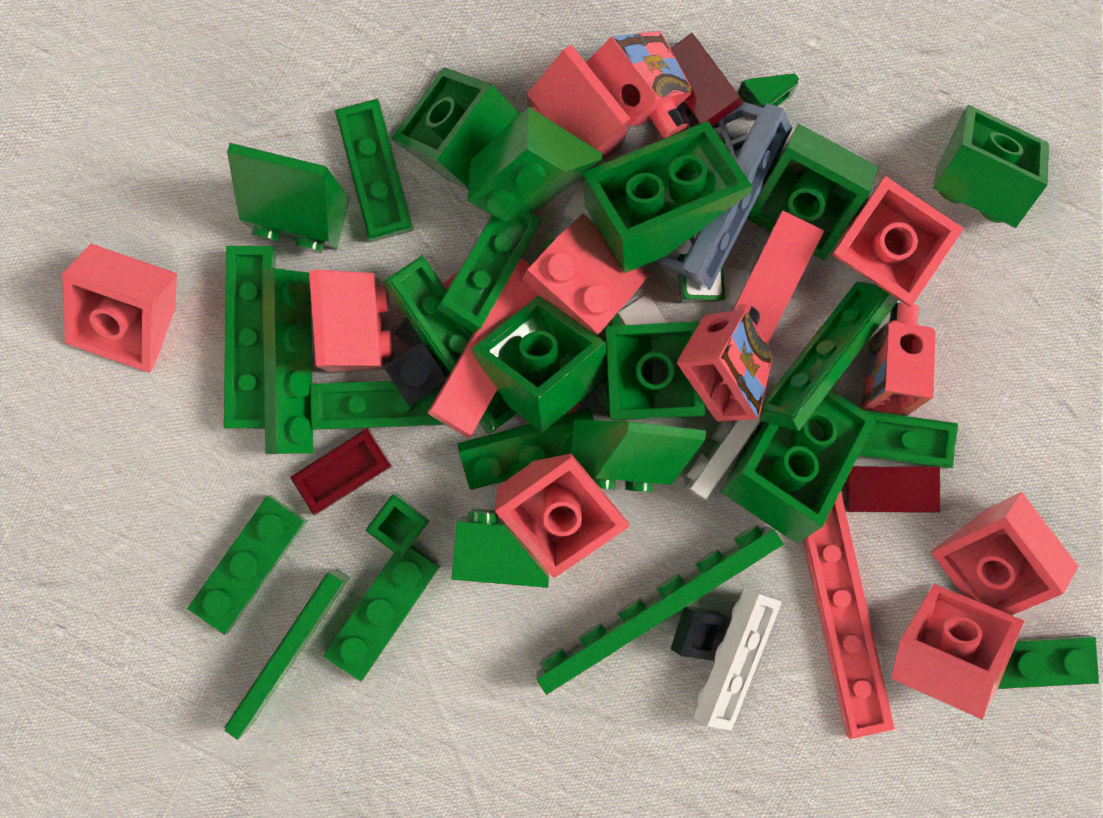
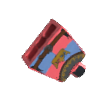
(643, 79)
(728, 363)
(900, 364)

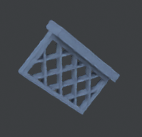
(756, 159)

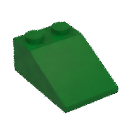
(662, 194)
(287, 198)
(797, 475)

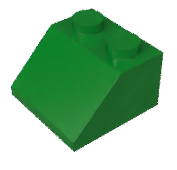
(454, 124)
(527, 166)
(993, 167)
(816, 184)
(542, 362)
(646, 375)
(633, 452)
(492, 553)

